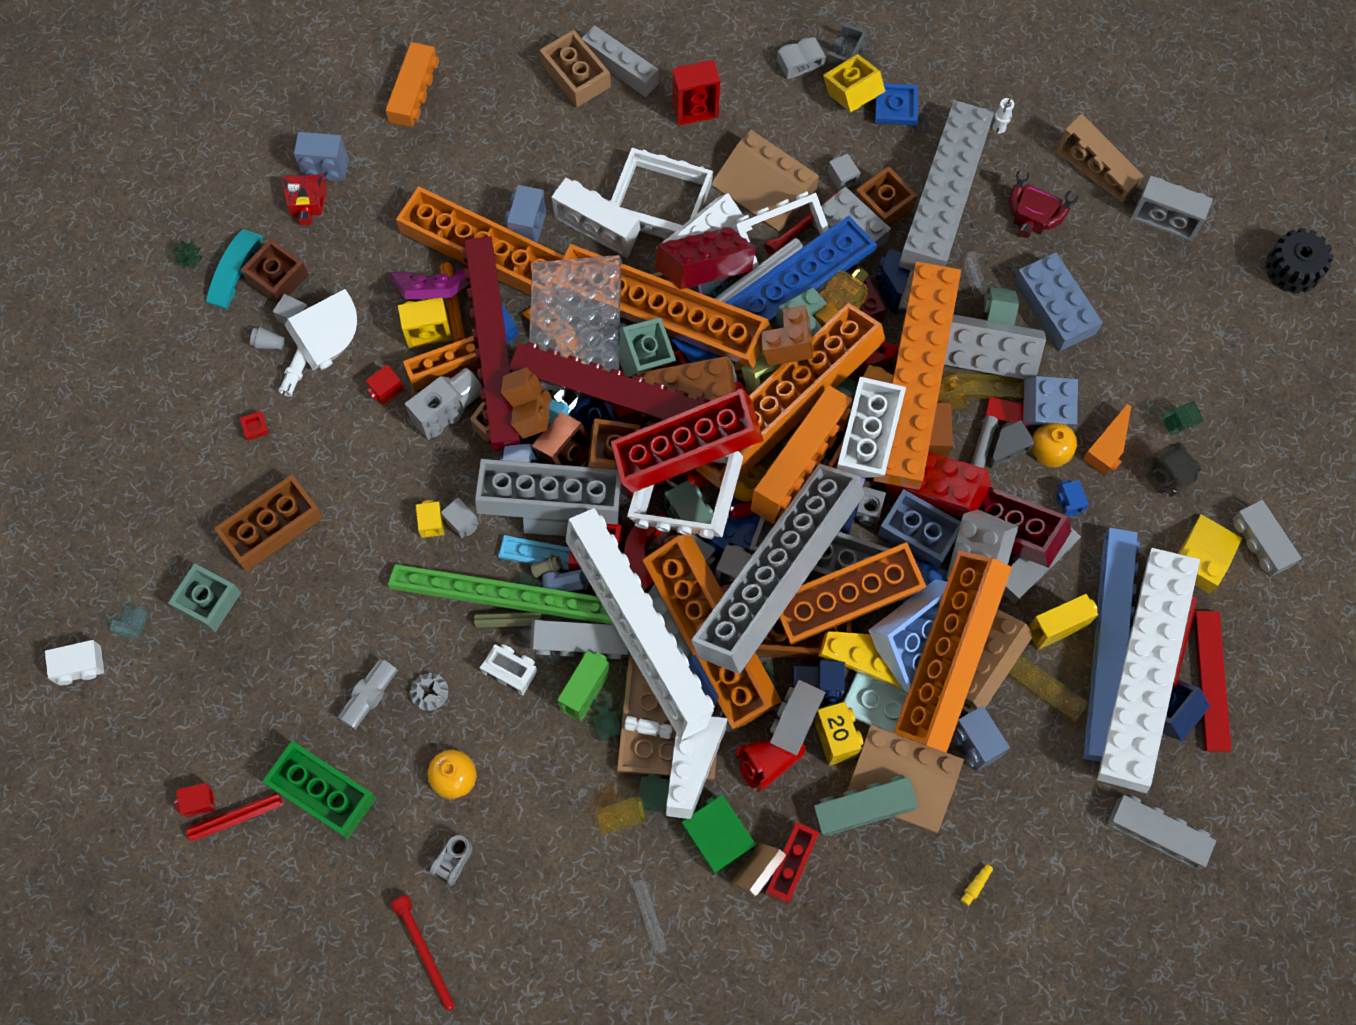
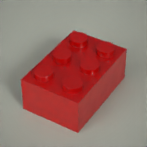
(695, 92)

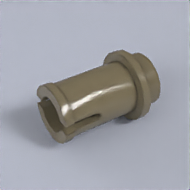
(552, 564)

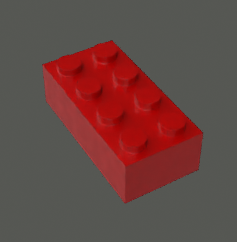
(949, 485)

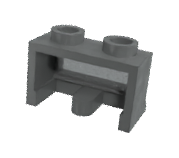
(850, 44)

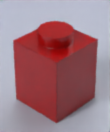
(384, 385)
(195, 800)

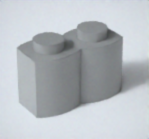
(800, 57)

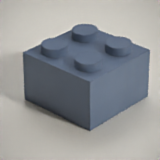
(321, 155)
(527, 212)
(1050, 401)
(979, 739)

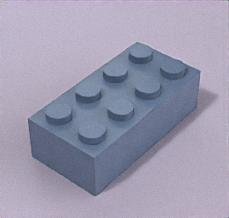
(1057, 302)

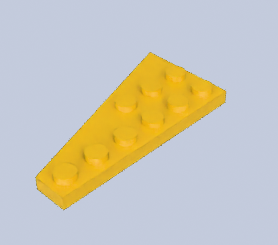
(858, 654)

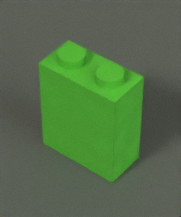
(584, 685)

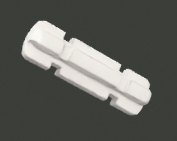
(648, 727)

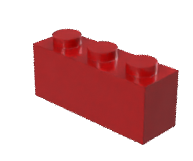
(790, 869)

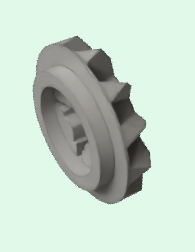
(430, 702)

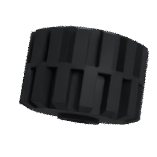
(1299, 260)

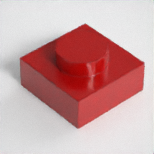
(254, 425)

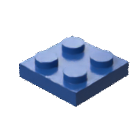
(897, 105)

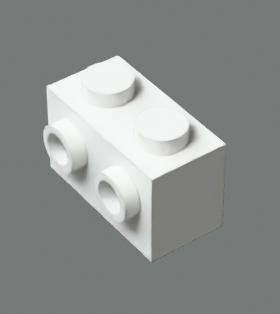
(74, 662)

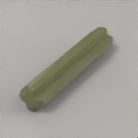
(506, 619)

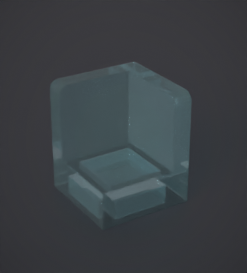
(131, 623)

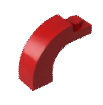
(635, 551)

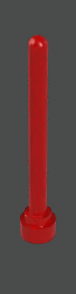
(776, 244)
(403, 908)

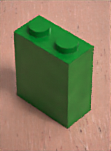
(718, 834)

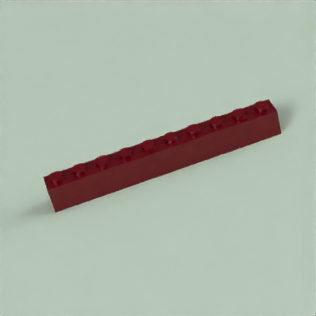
(491, 340)
(601, 384)

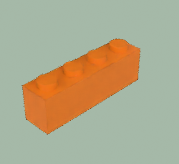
(412, 84)
(442, 362)

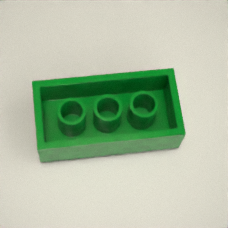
(319, 789)

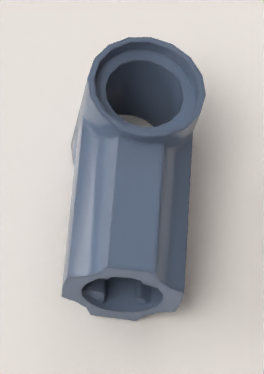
(570, 582)

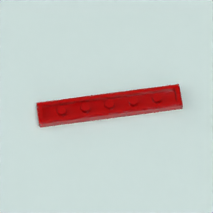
(1212, 681)

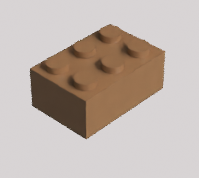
(575, 68)

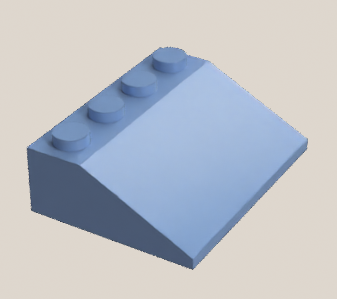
(904, 632)

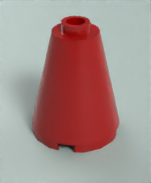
(765, 762)

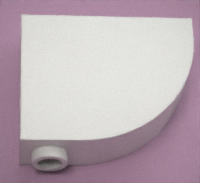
(324, 329)

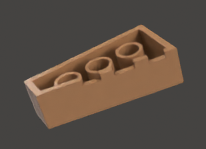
(1098, 158)
(1001, 651)

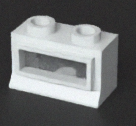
(509, 668)

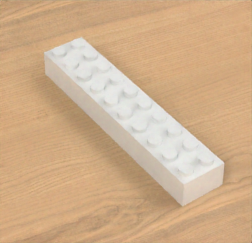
(639, 624)
(1148, 671)

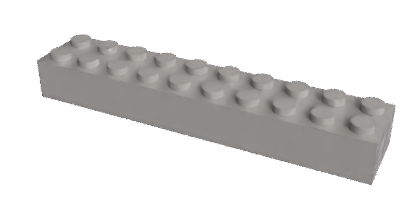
(947, 186)
(778, 568)

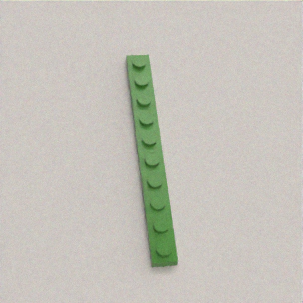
(498, 593)

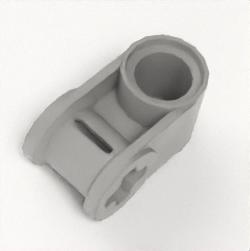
(451, 861)

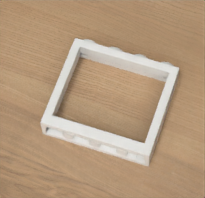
(667, 166)
(783, 207)
(641, 499)

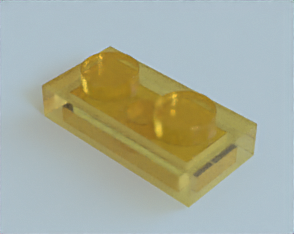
(620, 815)

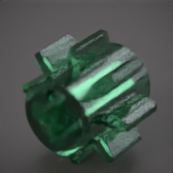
(187, 254)

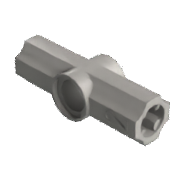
(367, 694)

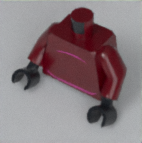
(1036, 209)

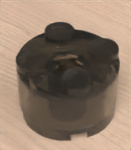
(1171, 469)

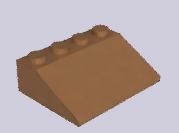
(762, 176)
(931, 772)

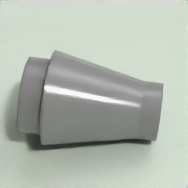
(265, 339)

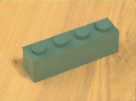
(866, 806)

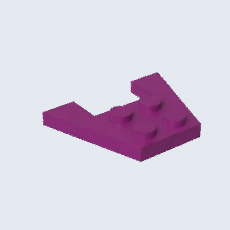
(429, 287)

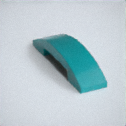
(230, 266)

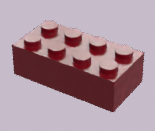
(704, 257)
(1039, 530)

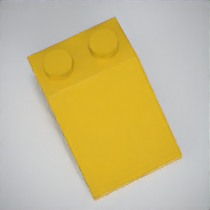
(1214, 548)

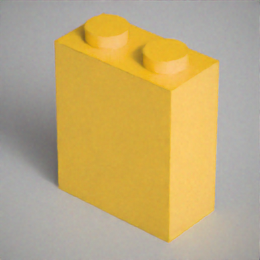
(1063, 621)

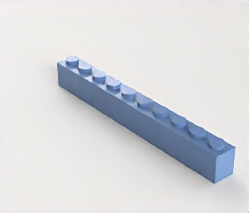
(1111, 634)

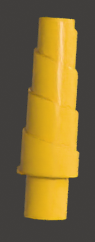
(976, 885)

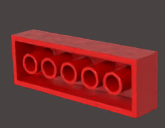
(687, 441)

